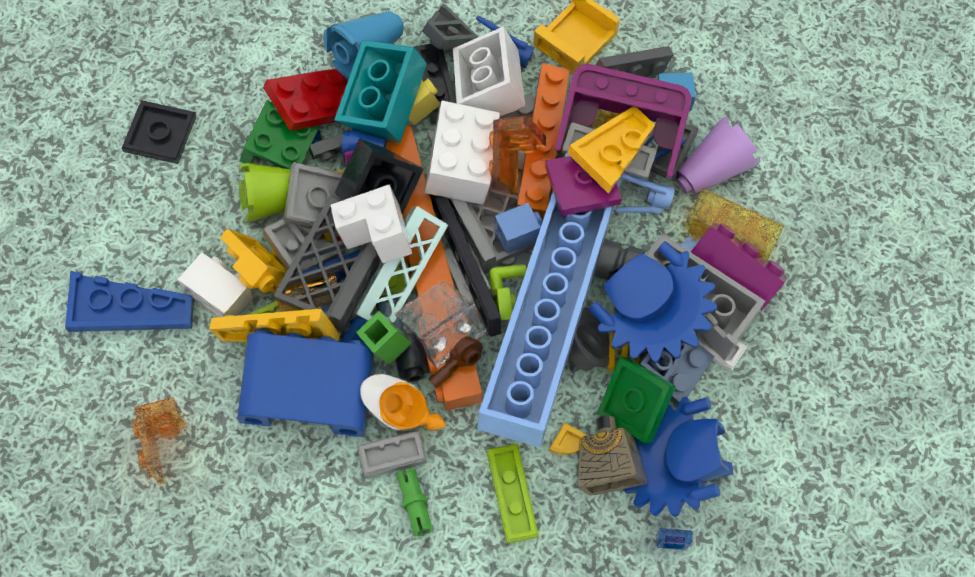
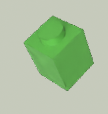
(383, 337)

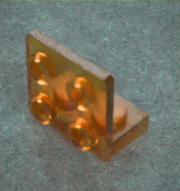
(505, 140)
(156, 419)

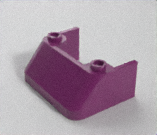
(618, 91)

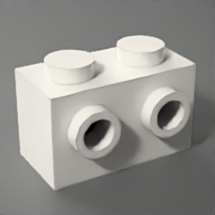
(215, 286)

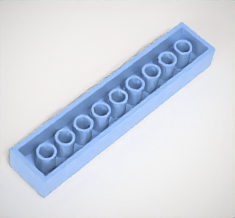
(543, 324)

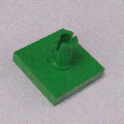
(636, 399)

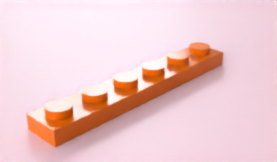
(547, 116)

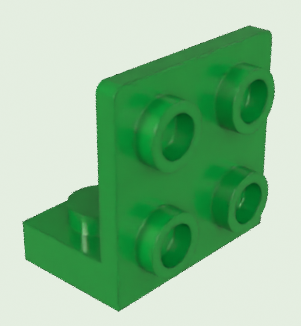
(275, 142)

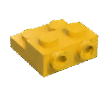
(254, 262)

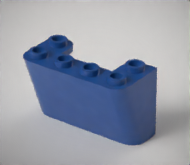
(305, 381)

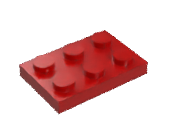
(307, 98)

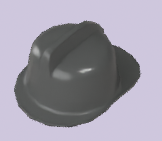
(589, 345)

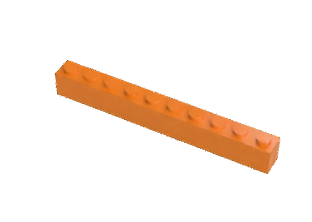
(463, 385)

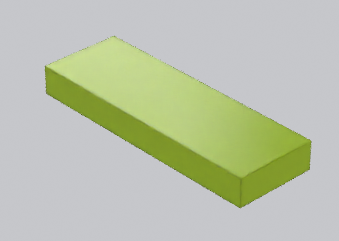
(512, 493)

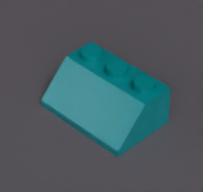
(381, 90)

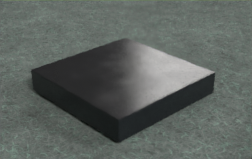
(159, 132)

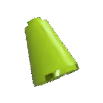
(263, 190)

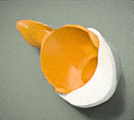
(398, 403)

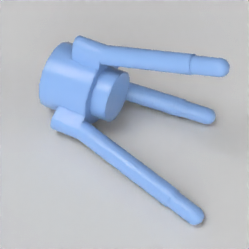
(658, 195)

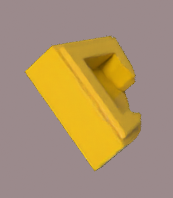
(567, 440)

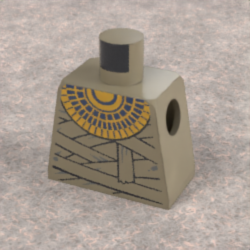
(609, 460)

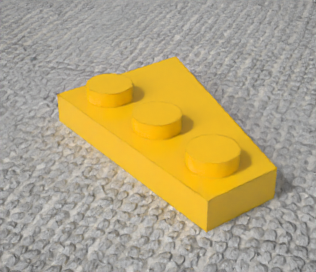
(612, 147)

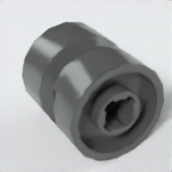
(614, 258)

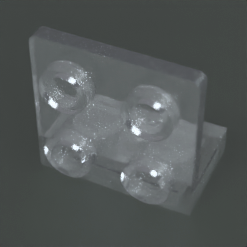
(441, 320)

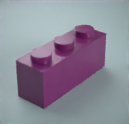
(740, 262)

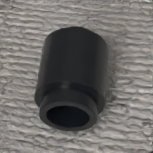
(412, 362)

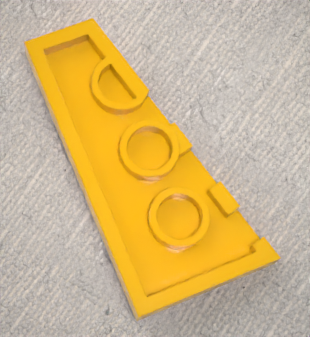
(308, 323)

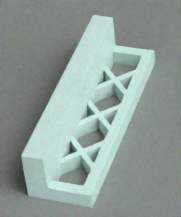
(385, 270)

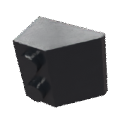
(377, 167)

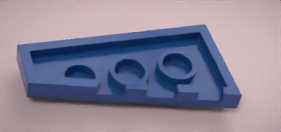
(115, 306)

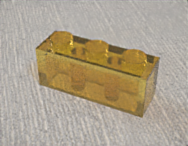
(747, 224)

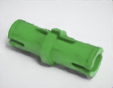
(414, 502)

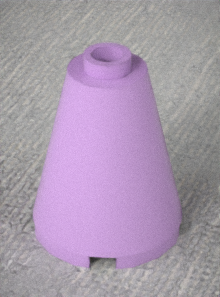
(718, 158)

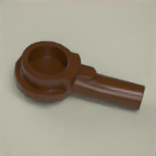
(464, 353)

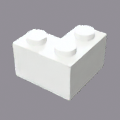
(373, 218)

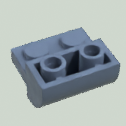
(681, 372)

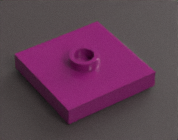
(576, 189)

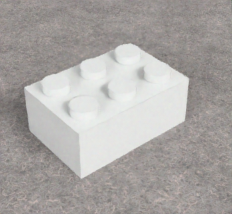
(489, 73)
(461, 153)

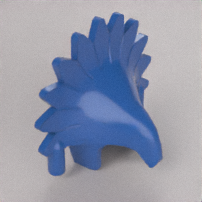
(656, 305)
(681, 460)

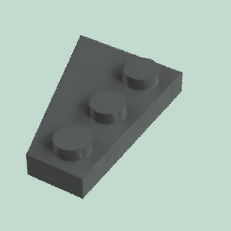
(640, 63)

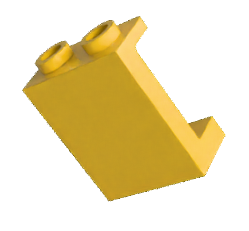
(577, 34)

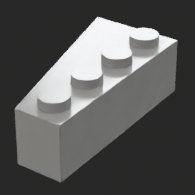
(735, 304)

